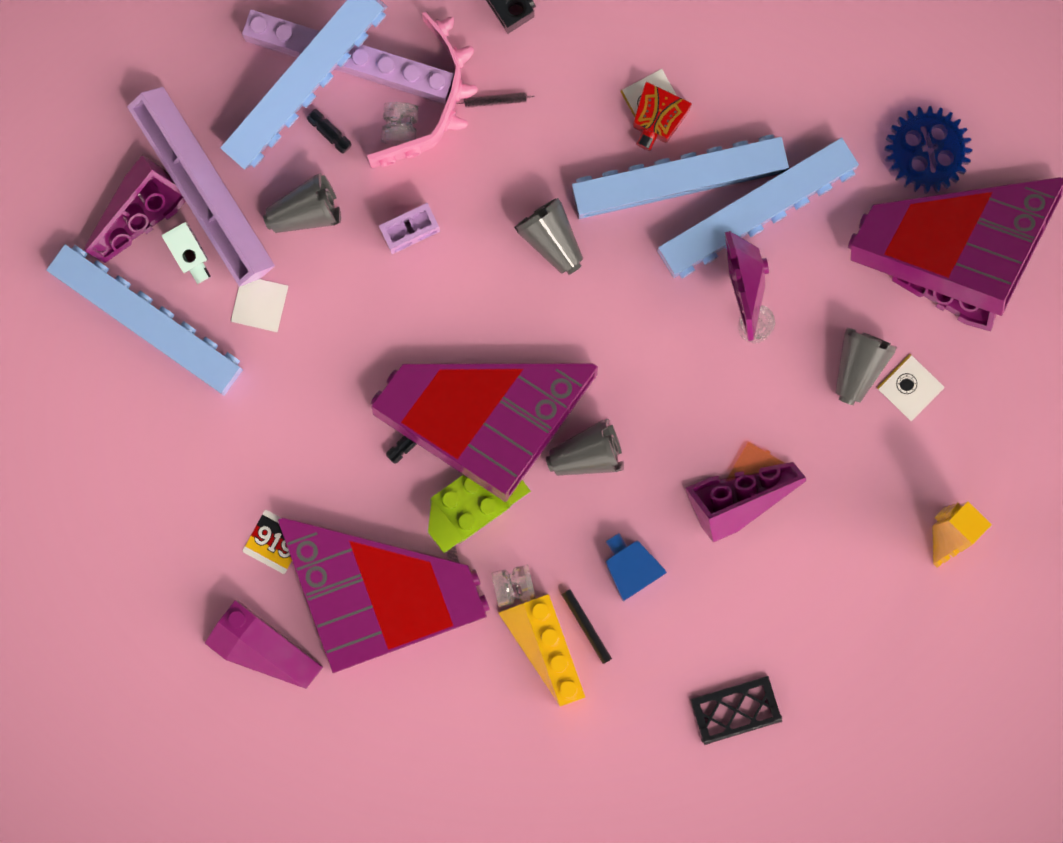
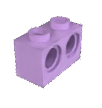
(409, 228)

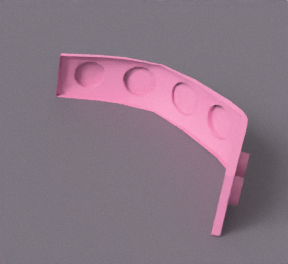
(448, 118)

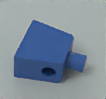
(631, 567)

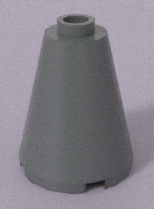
(304, 207)
(552, 236)
(861, 364)
(587, 452)

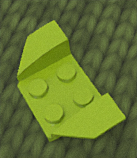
(465, 509)

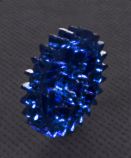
(952, 145)

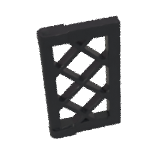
(718, 696)

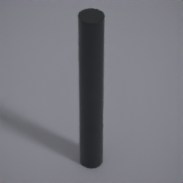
(586, 626)

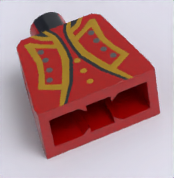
(658, 115)

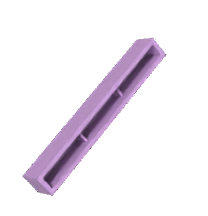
(364, 60)
(200, 186)

